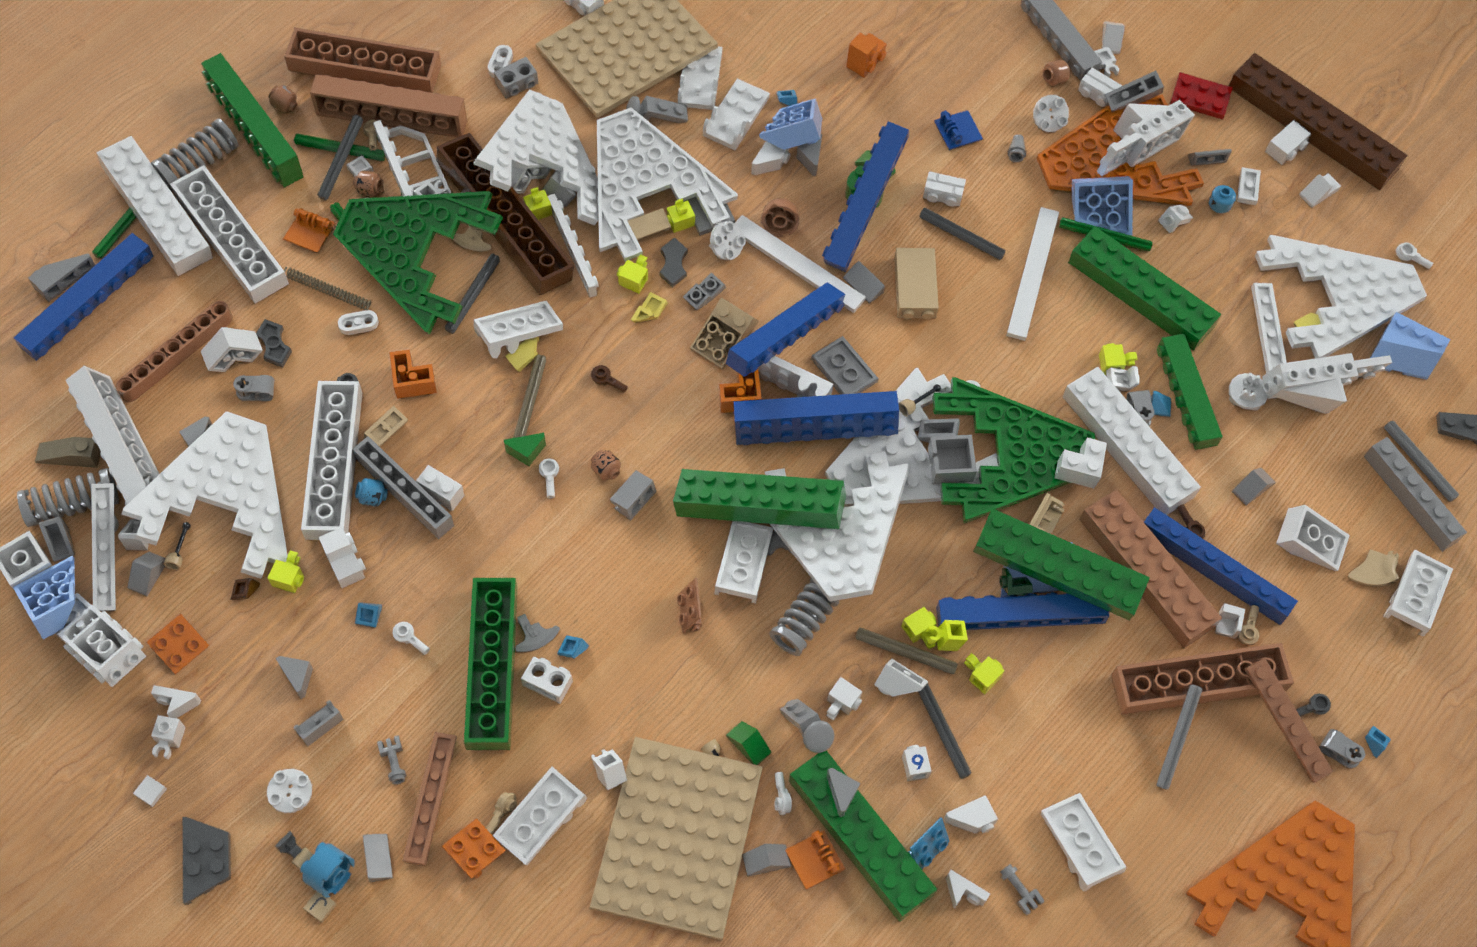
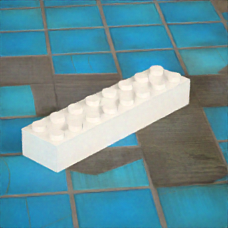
(154, 205)
(229, 234)
(113, 431)
(1131, 441)
(332, 458)

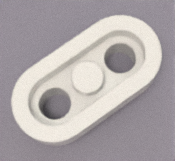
(497, 60)
(358, 322)

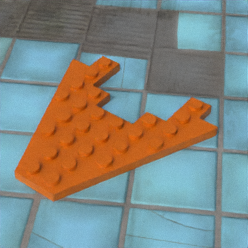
(1079, 157)
(1298, 864)

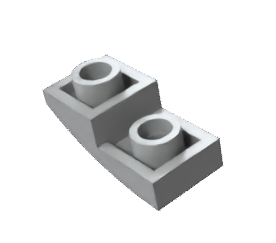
(706, 291)

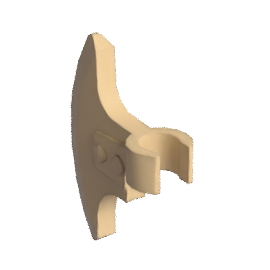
(472, 240)

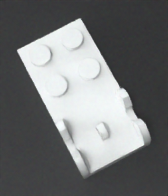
(700, 81)
(735, 114)
(516, 325)
(794, 378)
(744, 560)
(1419, 591)
(539, 815)
(1083, 841)

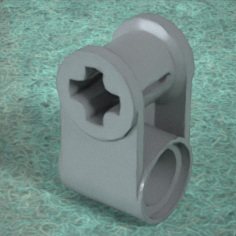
(256, 388)
(1142, 404)
(1340, 749)

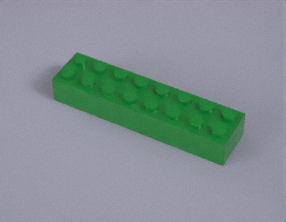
(252, 120)
(1144, 287)
(760, 498)
(1061, 564)
(491, 664)
(864, 840)

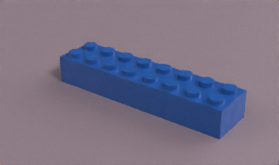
(816, 417)

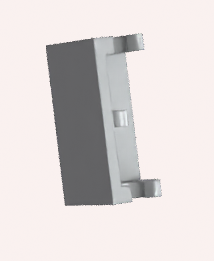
(633, 494)
(319, 724)

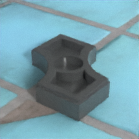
(674, 254)
(271, 335)

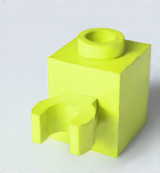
(538, 203)
(680, 215)
(633, 275)
(1114, 357)
(287, 574)
(917, 623)
(950, 635)
(985, 673)

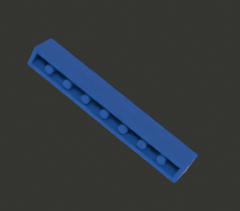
(866, 197)
(84, 297)
(785, 329)
(1220, 567)
(1020, 611)

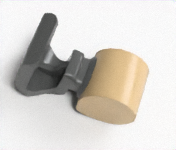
(289, 846)

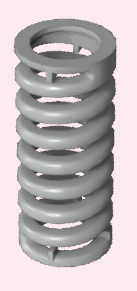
(223, 136)
(63, 508)
(807, 620)

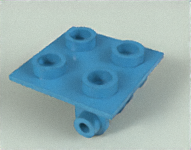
(930, 844)

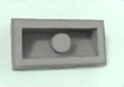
(1209, 157)
(864, 282)
(377, 857)

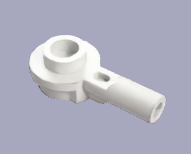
(1407, 252)
(549, 469)
(404, 633)
(783, 802)

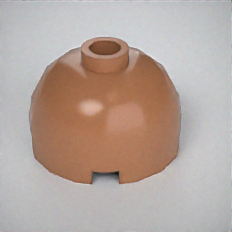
(780, 217)

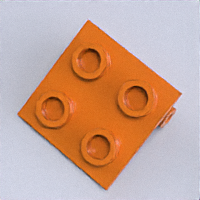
(309, 230)
(177, 643)
(473, 848)
(815, 859)

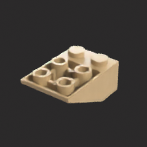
(722, 331)

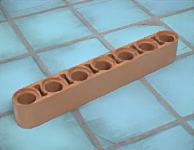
(170, 359)

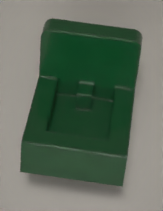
(1015, 586)

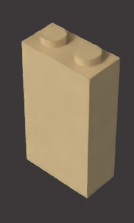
(916, 283)

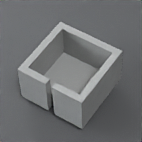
(952, 459)

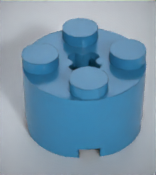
(327, 869)

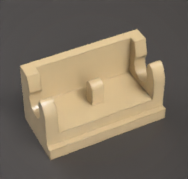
(649, 224)
(386, 426)
(1048, 514)

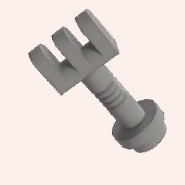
(396, 775)
(1009, 872)

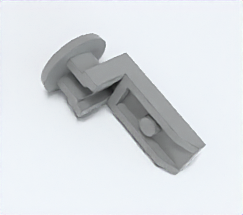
(659, 109)
(816, 733)

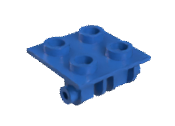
(957, 129)

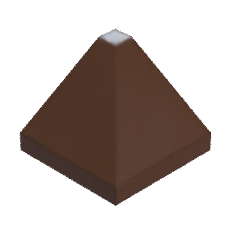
(244, 588)

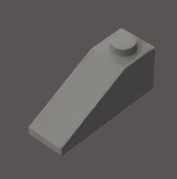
(1135, 91)
(58, 276)

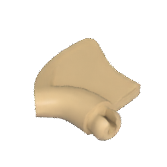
(1376, 570)

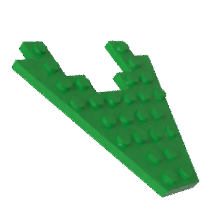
(395, 235)
(1025, 448)

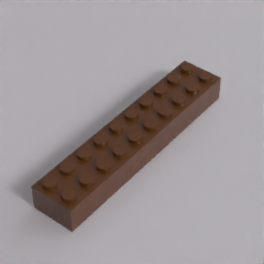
(1330, 128)
(519, 230)

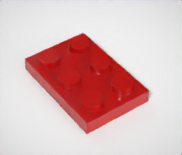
(1202, 95)

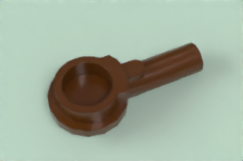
(602, 376)
(1192, 525)

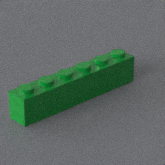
(1189, 392)

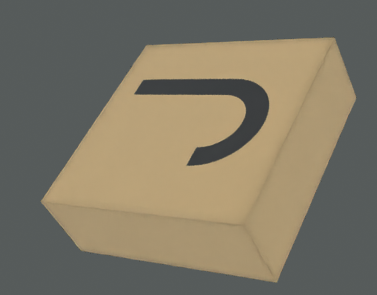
(319, 906)

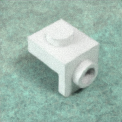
(1174, 217)
(1123, 379)

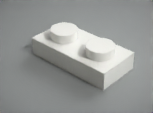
(1248, 186)

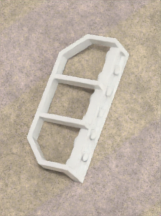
(396, 162)

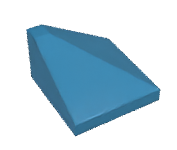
(787, 97)
(1161, 404)
(368, 614)
(572, 647)
(1377, 741)

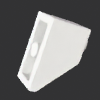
(769, 159)
(899, 680)
(973, 816)

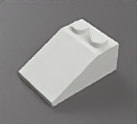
(1312, 537)

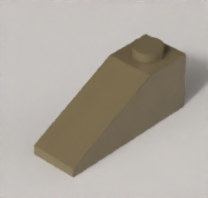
(69, 452)

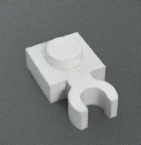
(1108, 61)

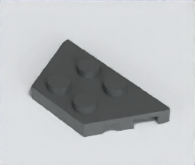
(204, 858)

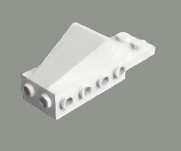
(1145, 132)
(1320, 381)
(100, 643)

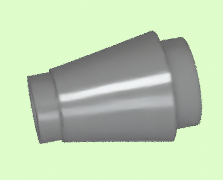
(1017, 149)

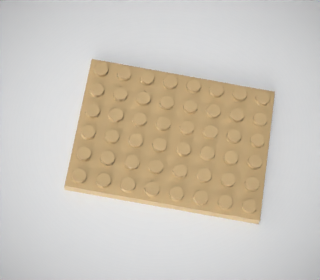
(625, 50)
(677, 838)

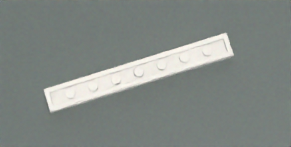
(796, 261)
(1032, 274)

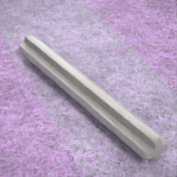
(1421, 461)
(1179, 737)

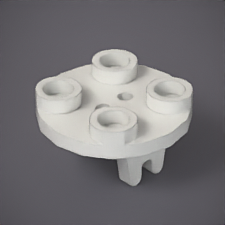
(1059, 113)
(721, 245)
(1241, 389)
(279, 789)

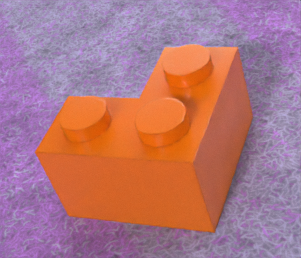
(865, 53)
(411, 380)
(745, 390)

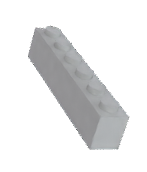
(1062, 36)
(403, 487)
(1415, 494)

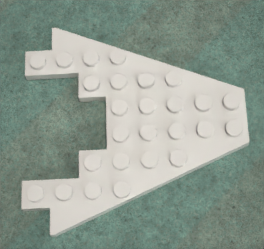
(544, 134)
(642, 161)
(1360, 287)
(899, 449)
(225, 469)
(849, 558)

